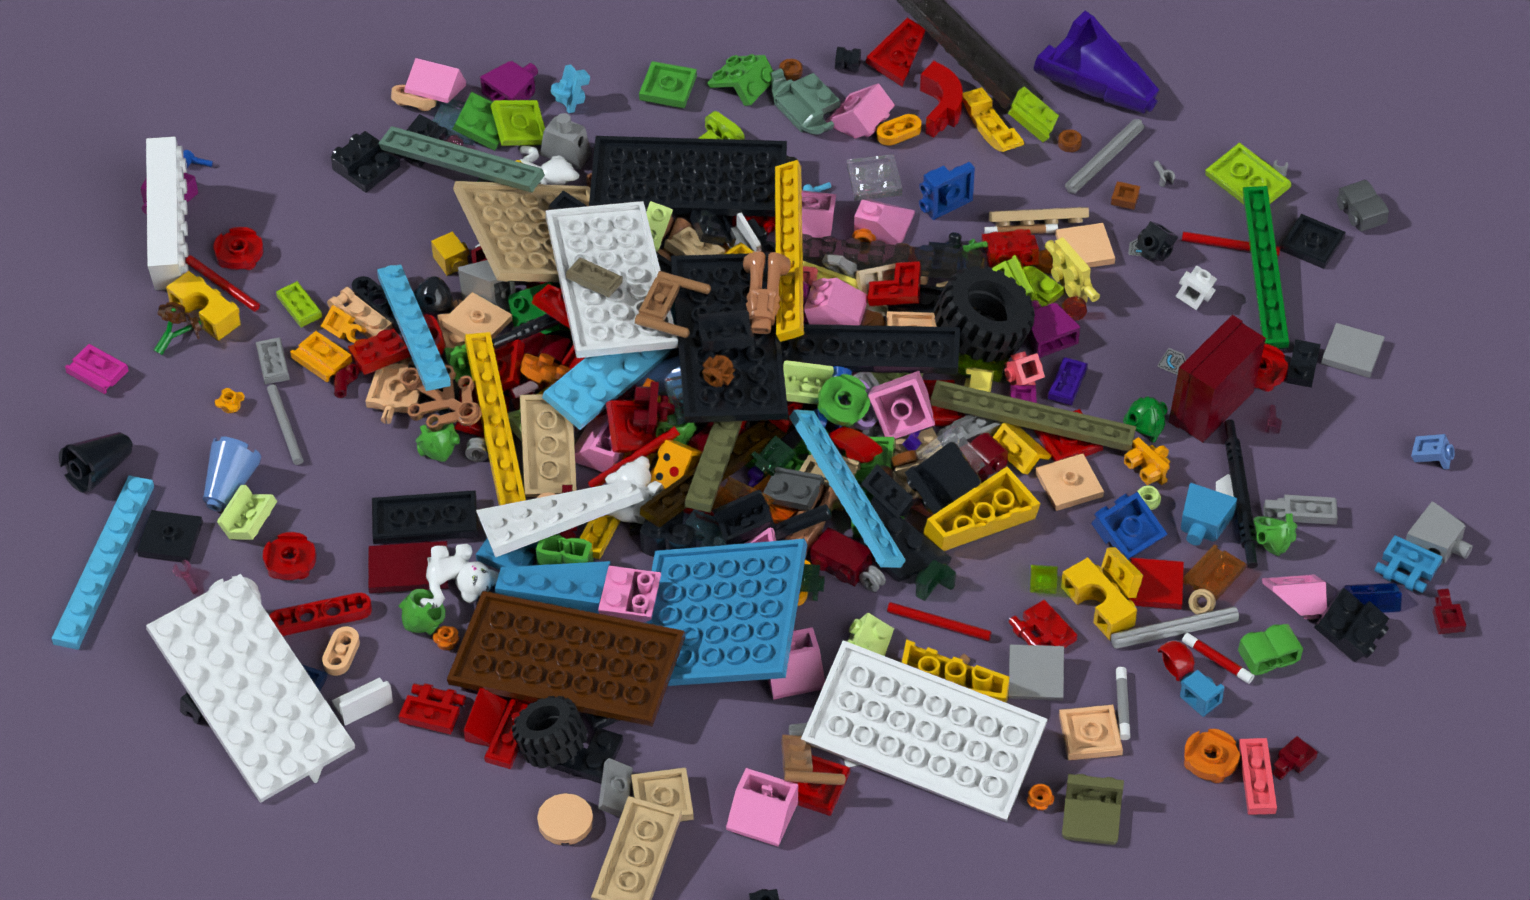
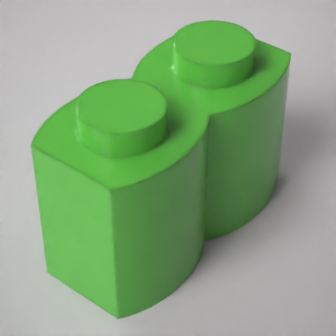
(563, 551)
(1270, 649)

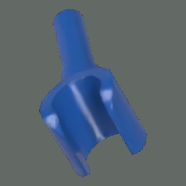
(190, 158)

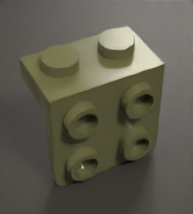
(1092, 809)

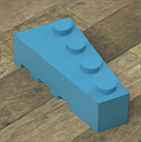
(562, 585)

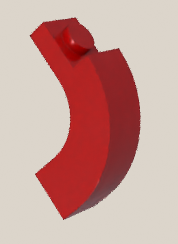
(947, 89)

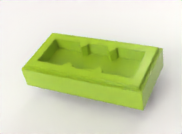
(299, 304)

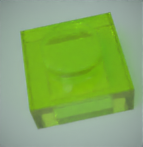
(1043, 579)

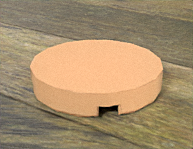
(565, 819)

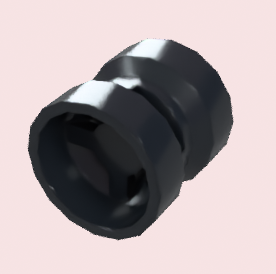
(848, 59)

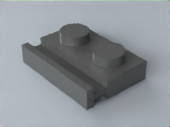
(794, 488)

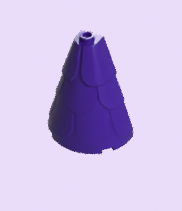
(1097, 67)

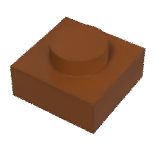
(1125, 195)

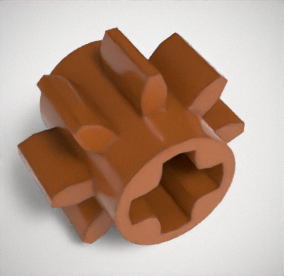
(718, 371)

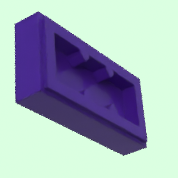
(1067, 381)

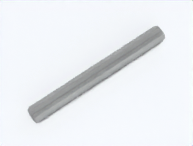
(1104, 156)
(1174, 627)

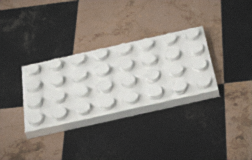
(621, 242)
(250, 687)
(924, 730)

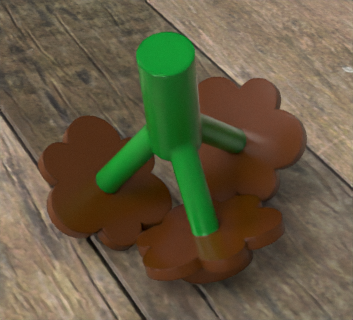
(175, 314)

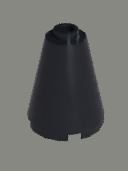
(94, 459)

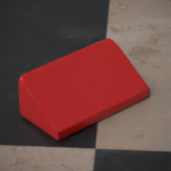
(484, 718)

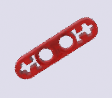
(321, 618)

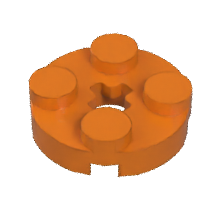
(542, 368)
(1211, 768)

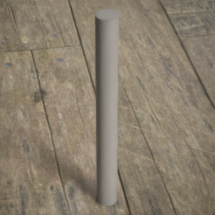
(285, 424)

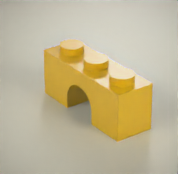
(217, 314)
(1088, 582)

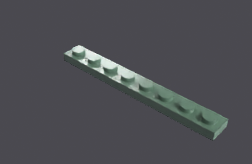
(462, 159)

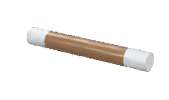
(1034, 229)

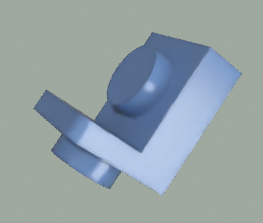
(1433, 449)

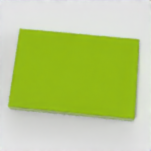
(1244, 169)

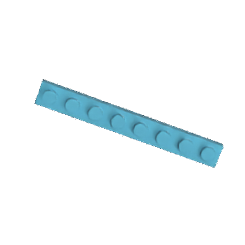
(413, 327)
(847, 489)
(102, 563)

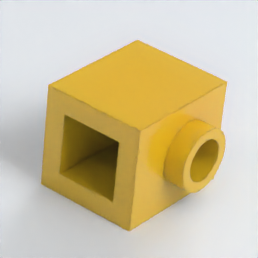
(449, 253)

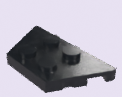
(912, 544)

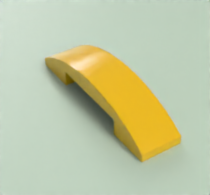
(988, 122)

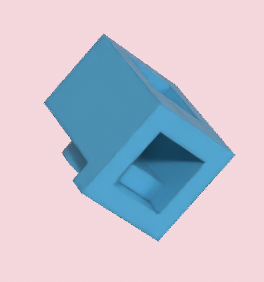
(1201, 692)

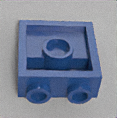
(946, 189)
(1128, 525)

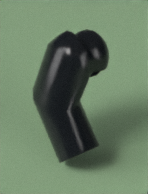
(954, 241)

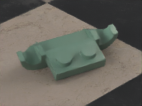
(804, 101)

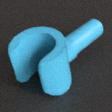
(808, 187)

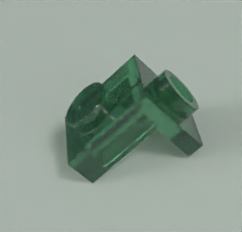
(773, 455)
(934, 574)
(812, 580)

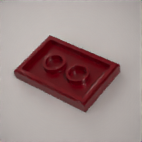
(400, 567)

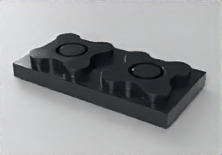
(424, 517)

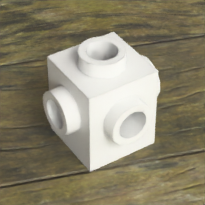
(1196, 287)

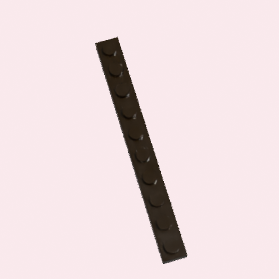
(672, 499)

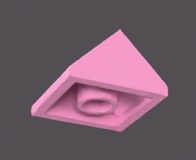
(434, 81)

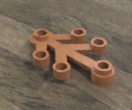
(442, 401)

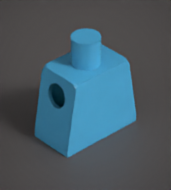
(1206, 514)

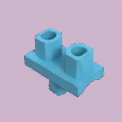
(569, 89)

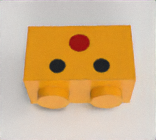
(674, 462)

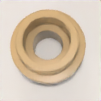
(1194, 601)

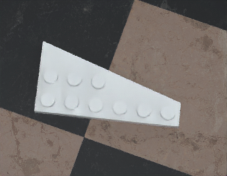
(532, 520)

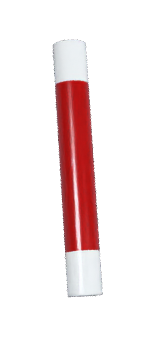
(1218, 658)

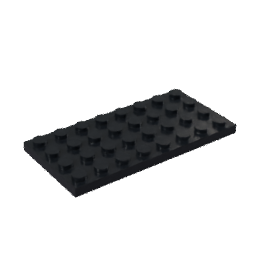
(688, 174)
(758, 379)

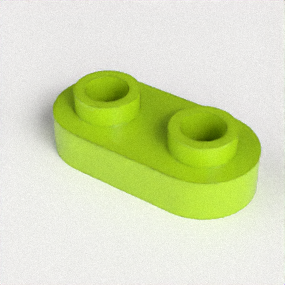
(723, 126)

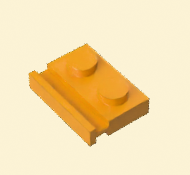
(321, 356)

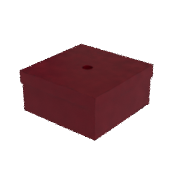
(1216, 379)

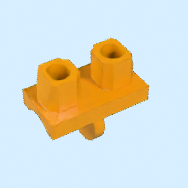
(1151, 459)

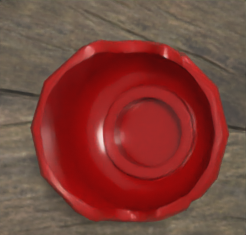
(1177, 658)

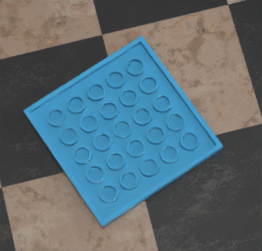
(733, 607)

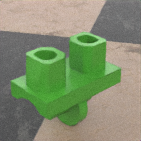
(458, 359)

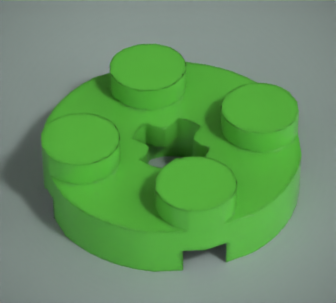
(831, 407)

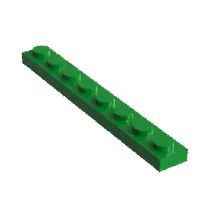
(1265, 266)

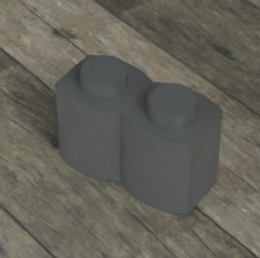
(1362, 205)

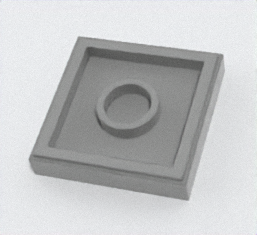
(1353, 350)
(1036, 672)

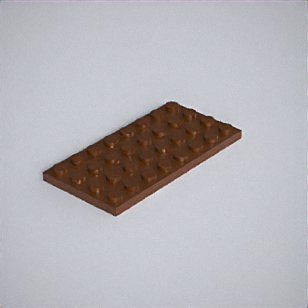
(552, 650)

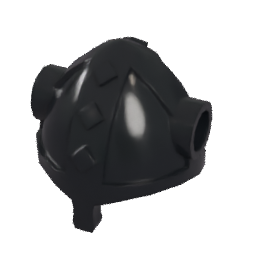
(435, 291)

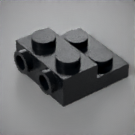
(363, 161)
(1352, 625)

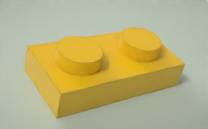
(1121, 572)

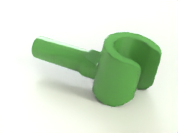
(973, 245)

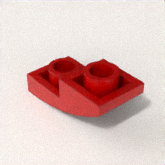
(856, 444)

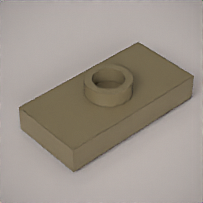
(594, 277)

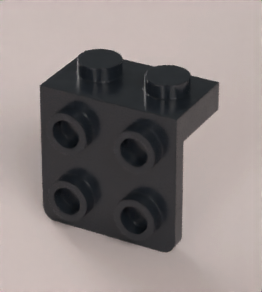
(943, 478)

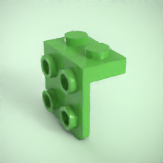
(747, 74)

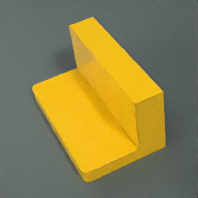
(1022, 448)

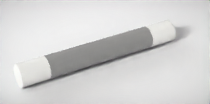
(1122, 700)

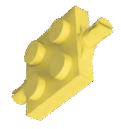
(1071, 270)

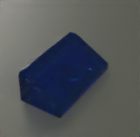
(1384, 596)

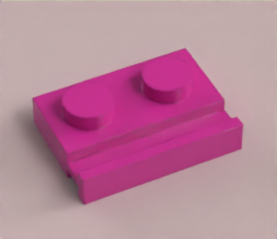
(96, 368)

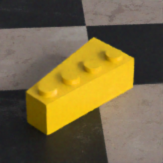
(984, 510)
(954, 670)

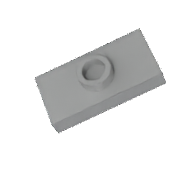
(840, 265)
(272, 361)
(615, 787)

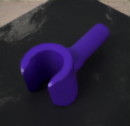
(912, 441)
(755, 476)

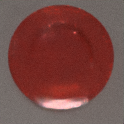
(1075, 307)

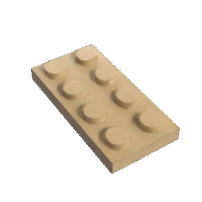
(546, 447)
(637, 851)

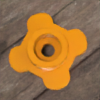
(229, 400)

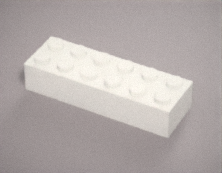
(166, 211)

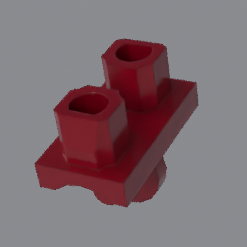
(648, 418)

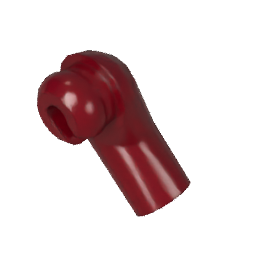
(344, 378)

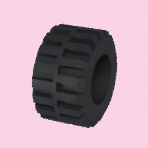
(549, 731)

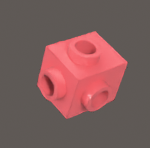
(1023, 369)

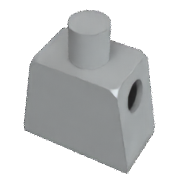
(567, 140)
(1439, 533)

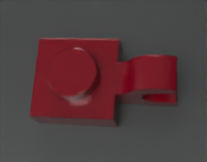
(1448, 616)
(1294, 756)

